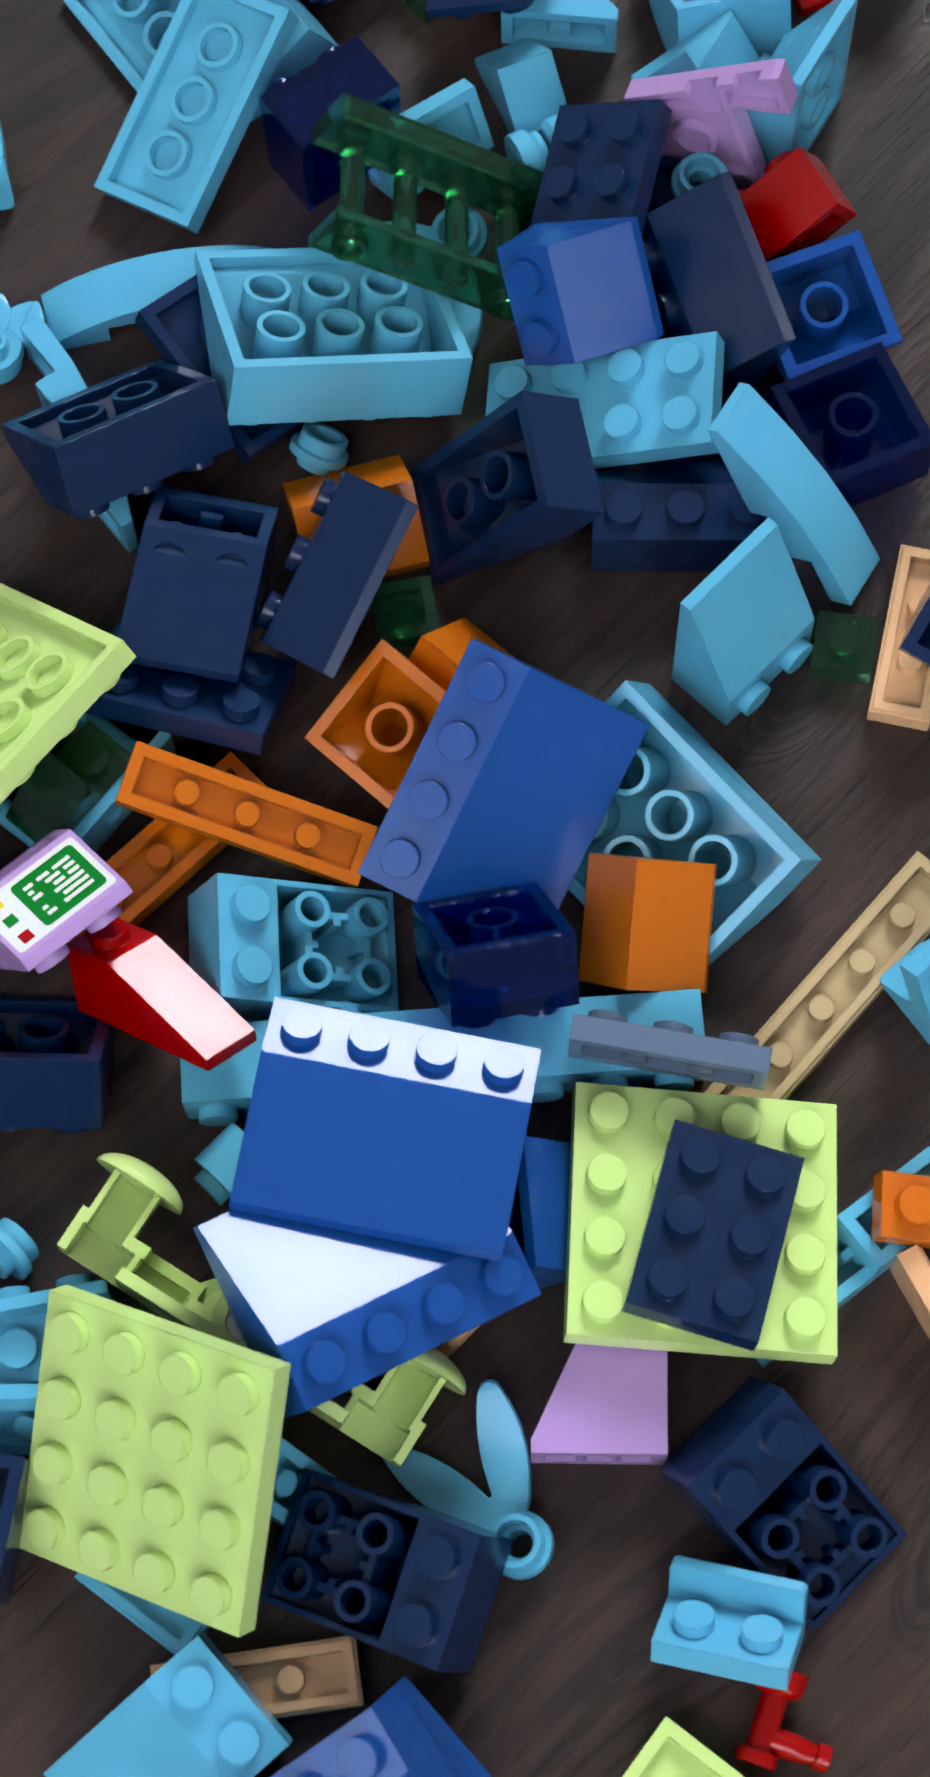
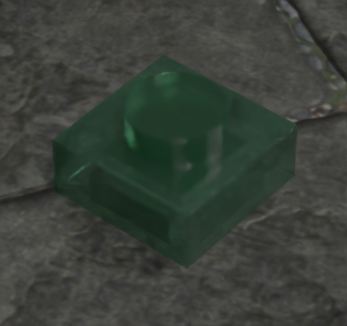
(405, 611)
(844, 647)

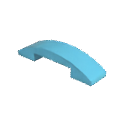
(112, 295)

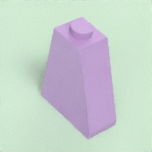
(606, 1409)

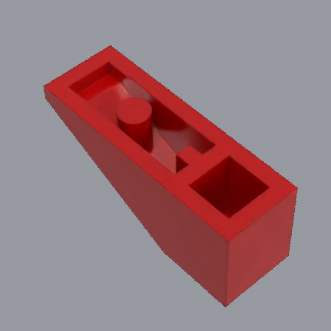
(152, 994)

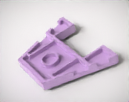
(712, 111)

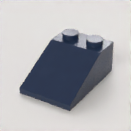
(507, 485)

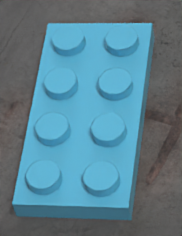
(195, 107)
(634, 401)

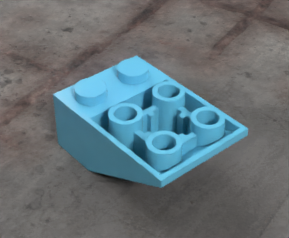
(293, 943)

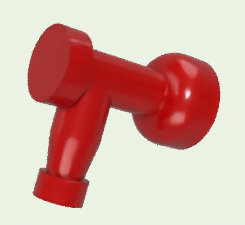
(769, 1742)

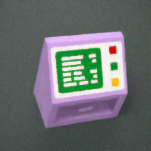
(51, 898)

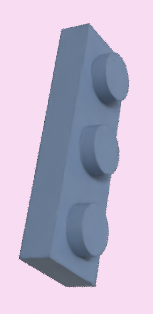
(670, 1049)

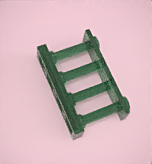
(435, 161)

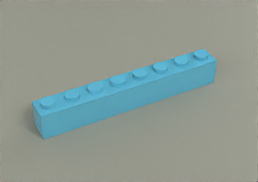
(226, 1090)

